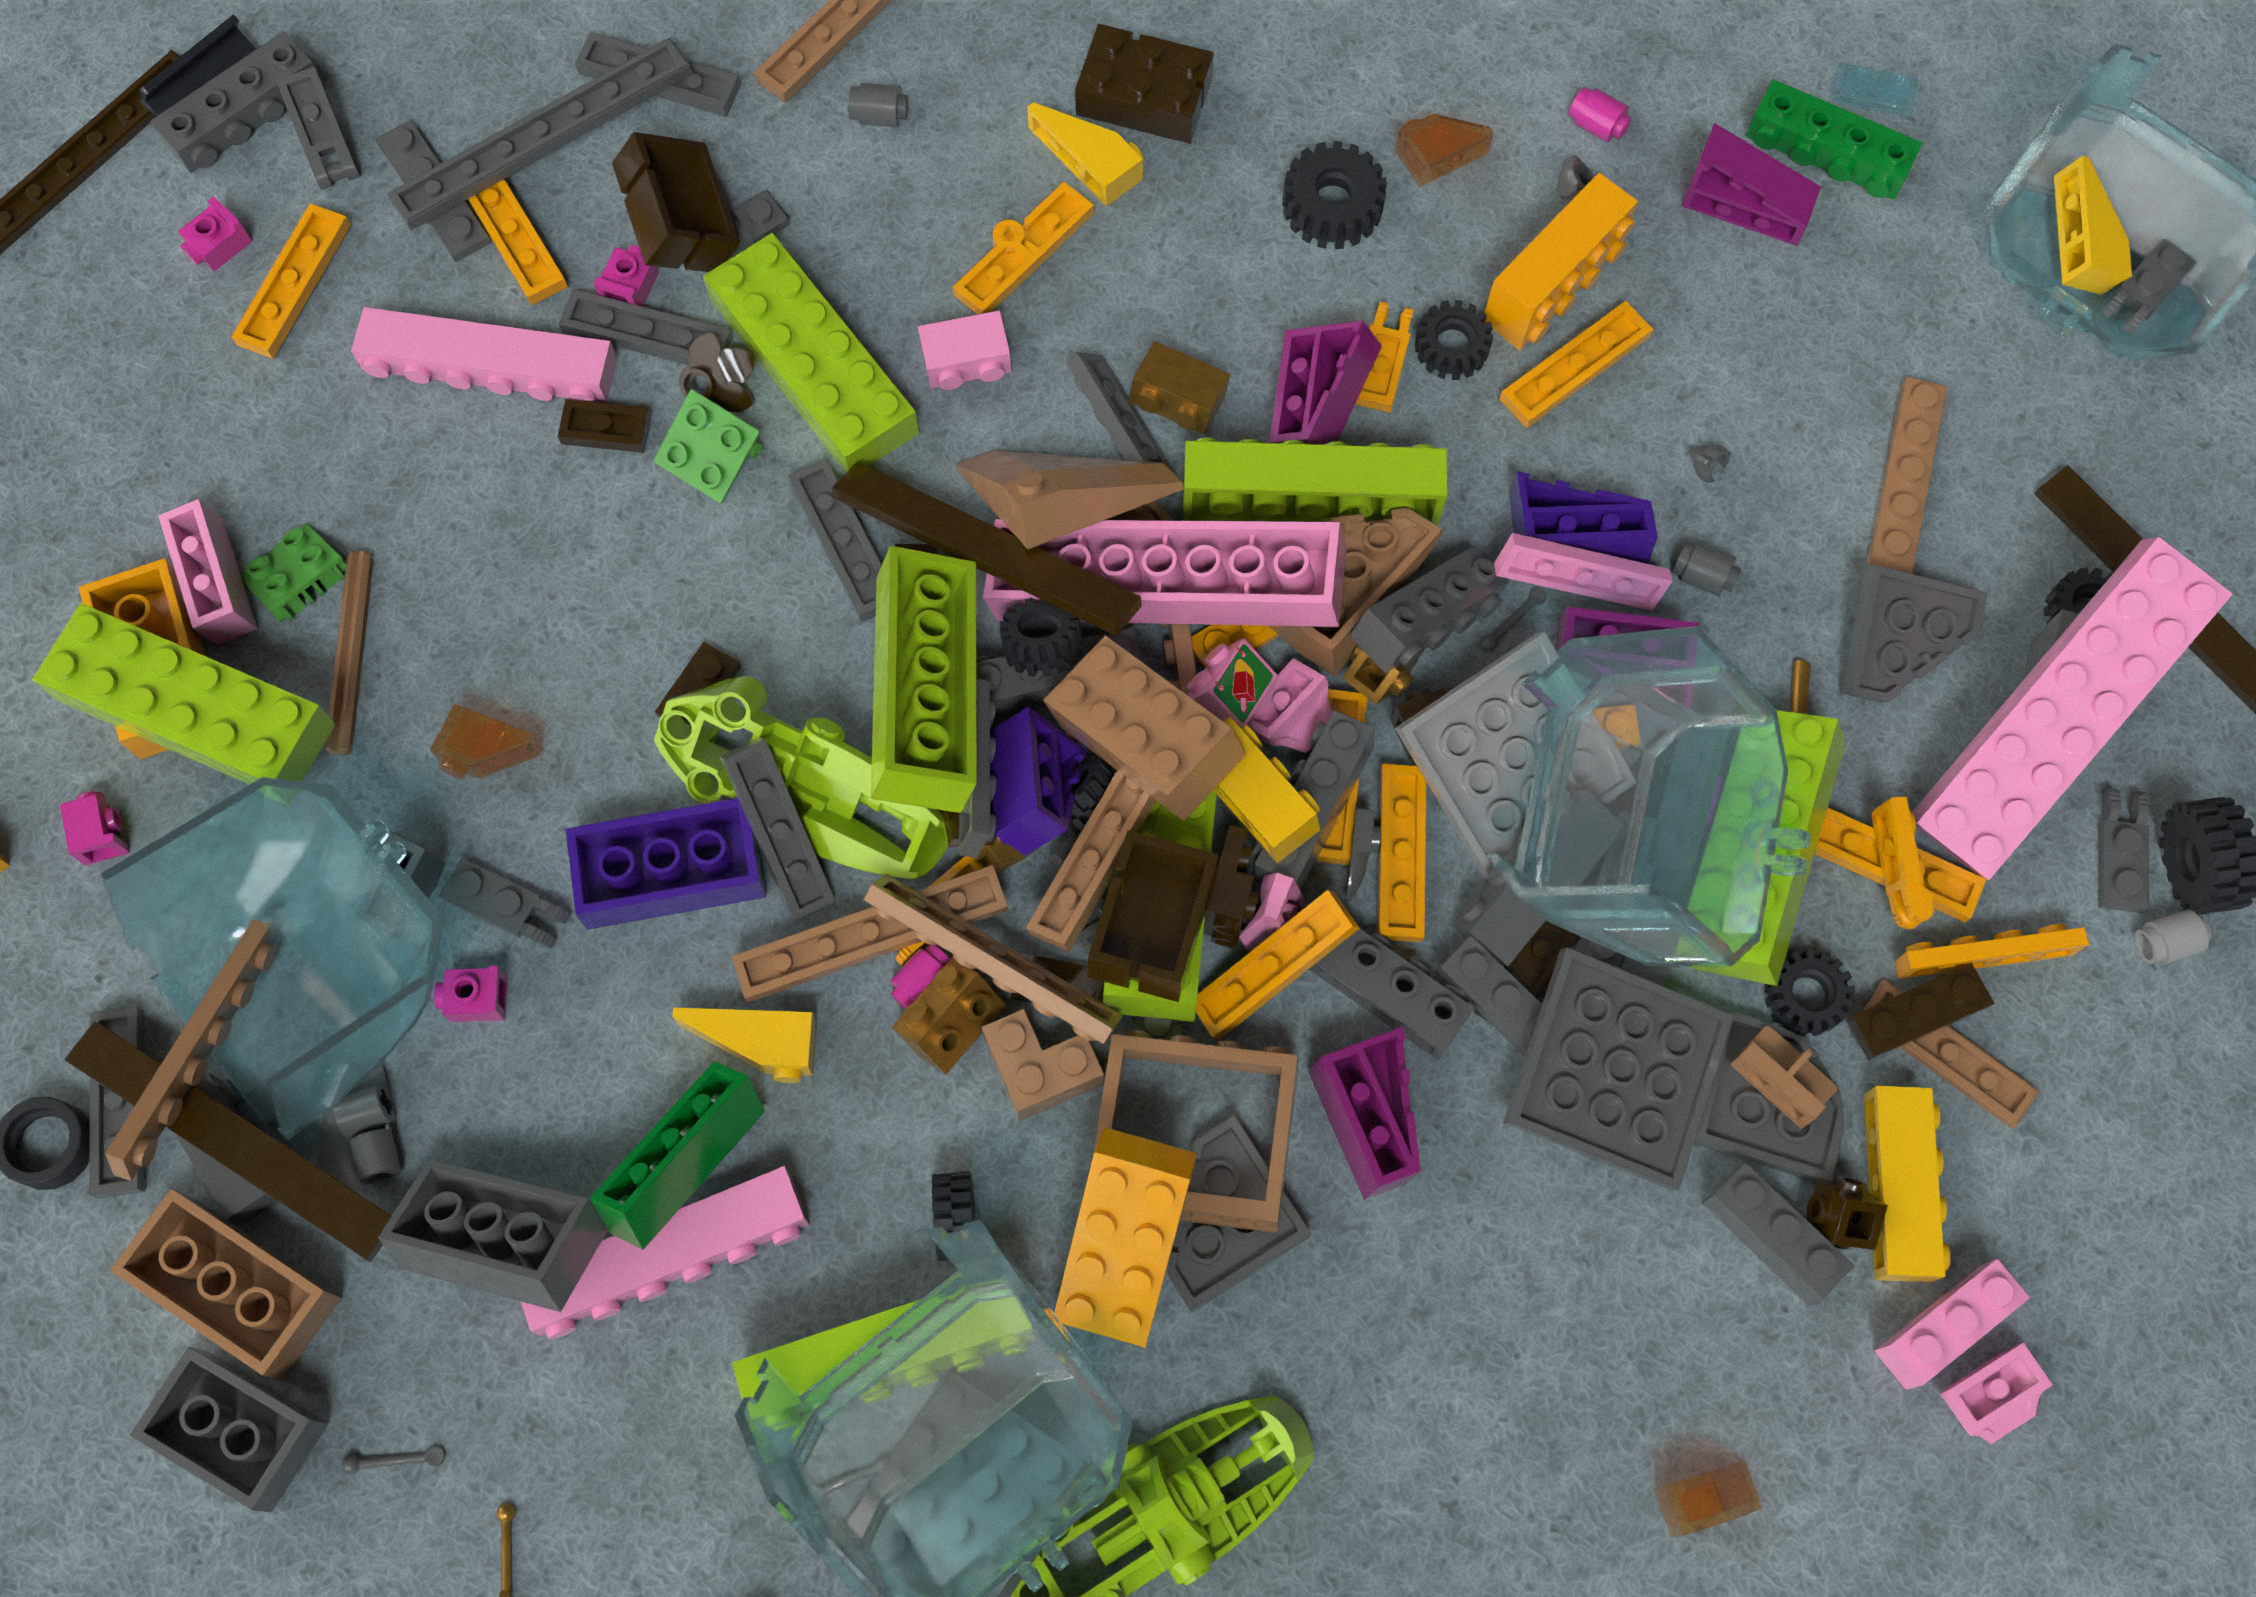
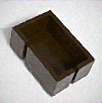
(1144, 83)
(675, 202)
(1157, 919)

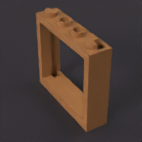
(1228, 1056)

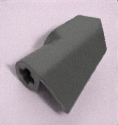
(358, 1134)

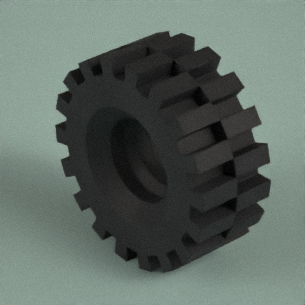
(1327, 219)
(2210, 855)

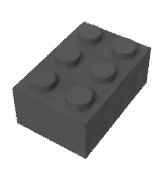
(229, 1430)

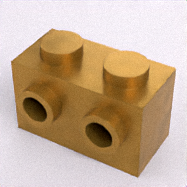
(1179, 388)
(948, 1012)

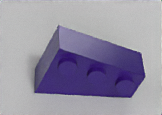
(1584, 520)
(1033, 780)

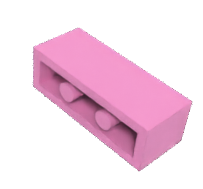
(207, 572)
(1952, 1324)

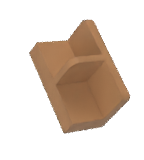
(1785, 1076)

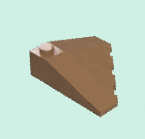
(1059, 494)
(1377, 564)

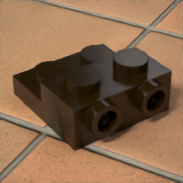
(1231, 899)

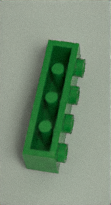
(1833, 140)
(677, 1155)

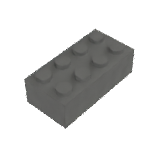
(494, 1234)

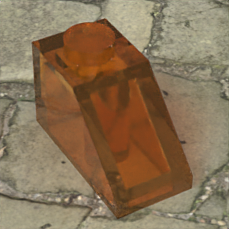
(1440, 146)
(480, 744)
(1707, 1499)

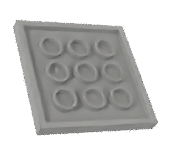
(1483, 749)

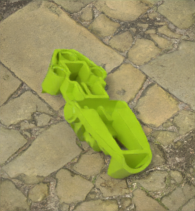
(819, 770)
(1180, 1500)

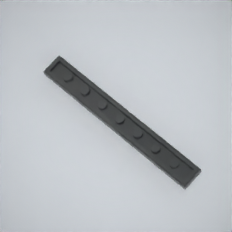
(539, 133)

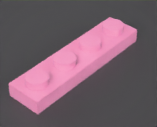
(1582, 572)

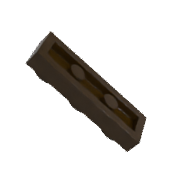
(1920, 1011)

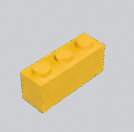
(1265, 800)

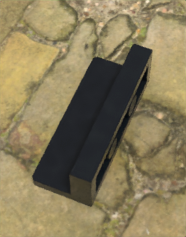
(196, 67)

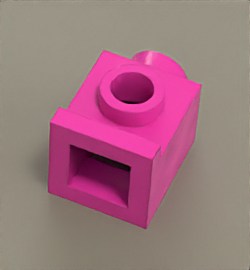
(213, 236)
(630, 286)
(92, 828)
(484, 1003)

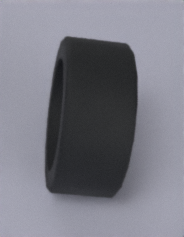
(63, 1171)

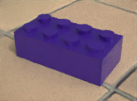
(663, 864)

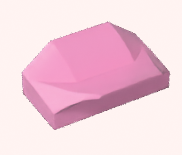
(1292, 708)
(1279, 903)
(1998, 1394)

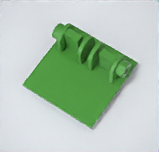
(707, 446)
(291, 569)

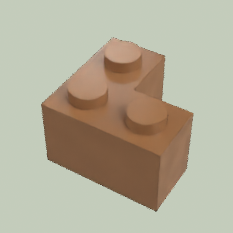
(1035, 1076)

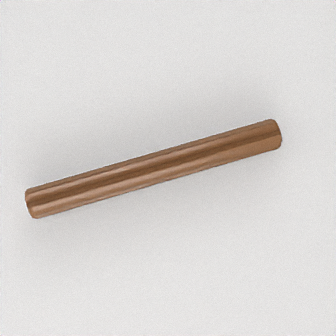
(349, 652)

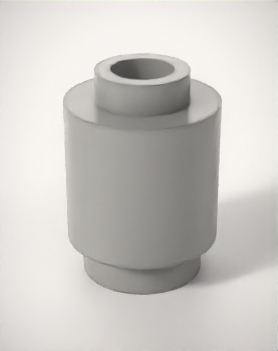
(2173, 937)

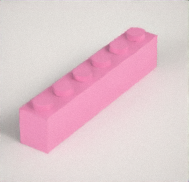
(484, 356)
(693, 1240)

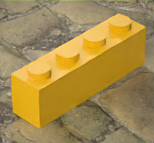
(1905, 1176)

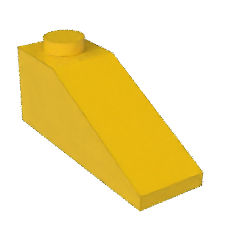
(1089, 151)
(2089, 231)
(768, 1040)

